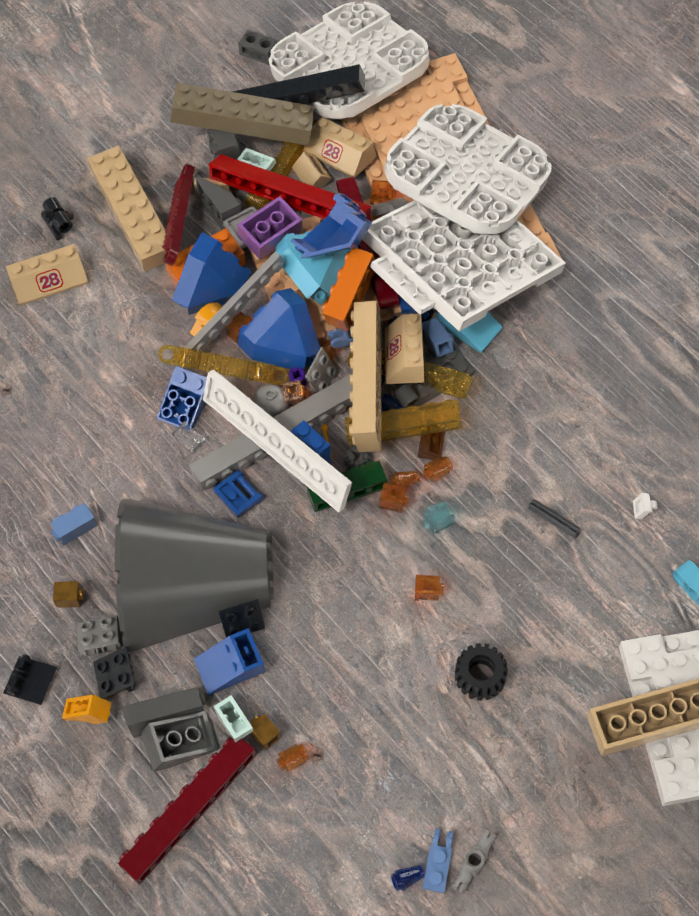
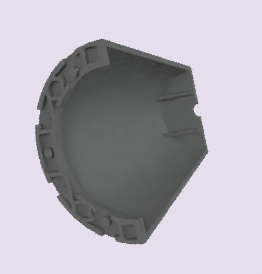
(183, 571)

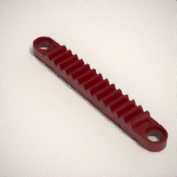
(177, 214)

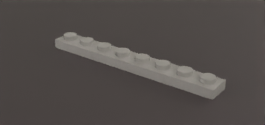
(236, 303)

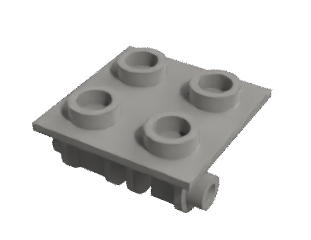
(320, 372)
(98, 634)

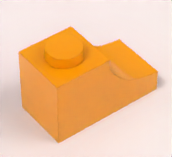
(87, 709)

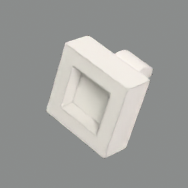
(643, 506)

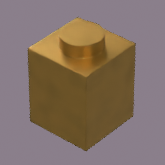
(67, 594)
(264, 731)

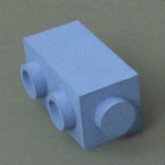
(437, 337)
(73, 524)

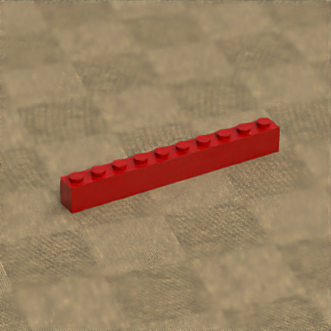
(272, 185)

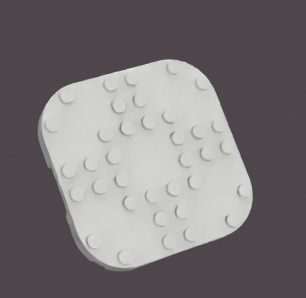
(348, 38)
(467, 169)

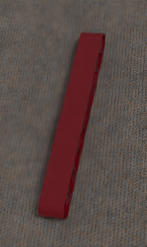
(384, 294)

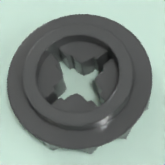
(349, 457)

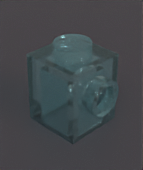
(438, 517)

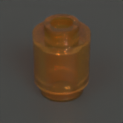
(437, 468)
(292, 757)

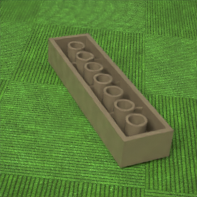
(242, 114)

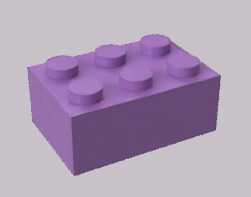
(268, 227)

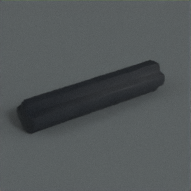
(554, 518)

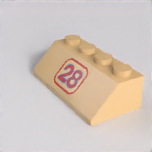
(340, 147)
(47, 274)
(404, 350)

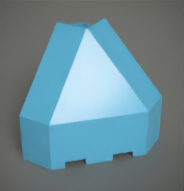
(311, 275)

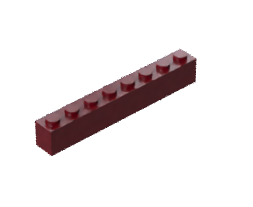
(186, 809)

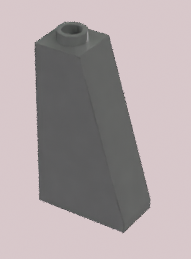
(161, 708)

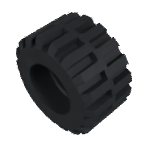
(487, 657)

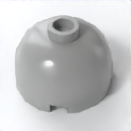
(271, 400)

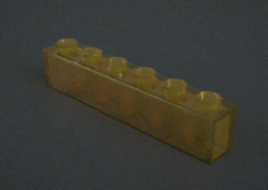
(417, 420)

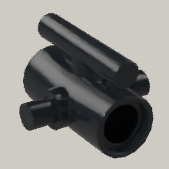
(56, 218)

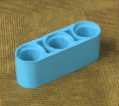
(688, 578)

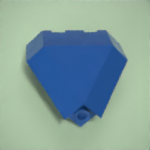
(337, 232)
(209, 275)
(281, 333)

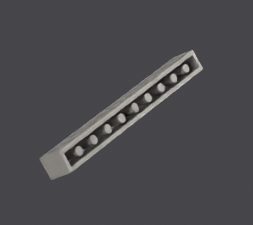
(243, 451)

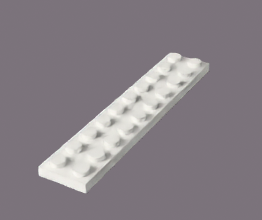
(277, 441)

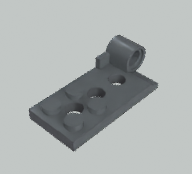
(410, 396)

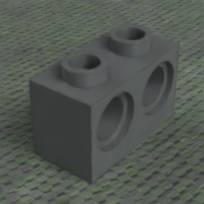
(256, 46)

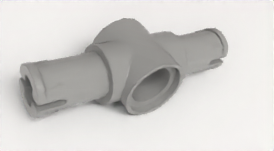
(467, 870)

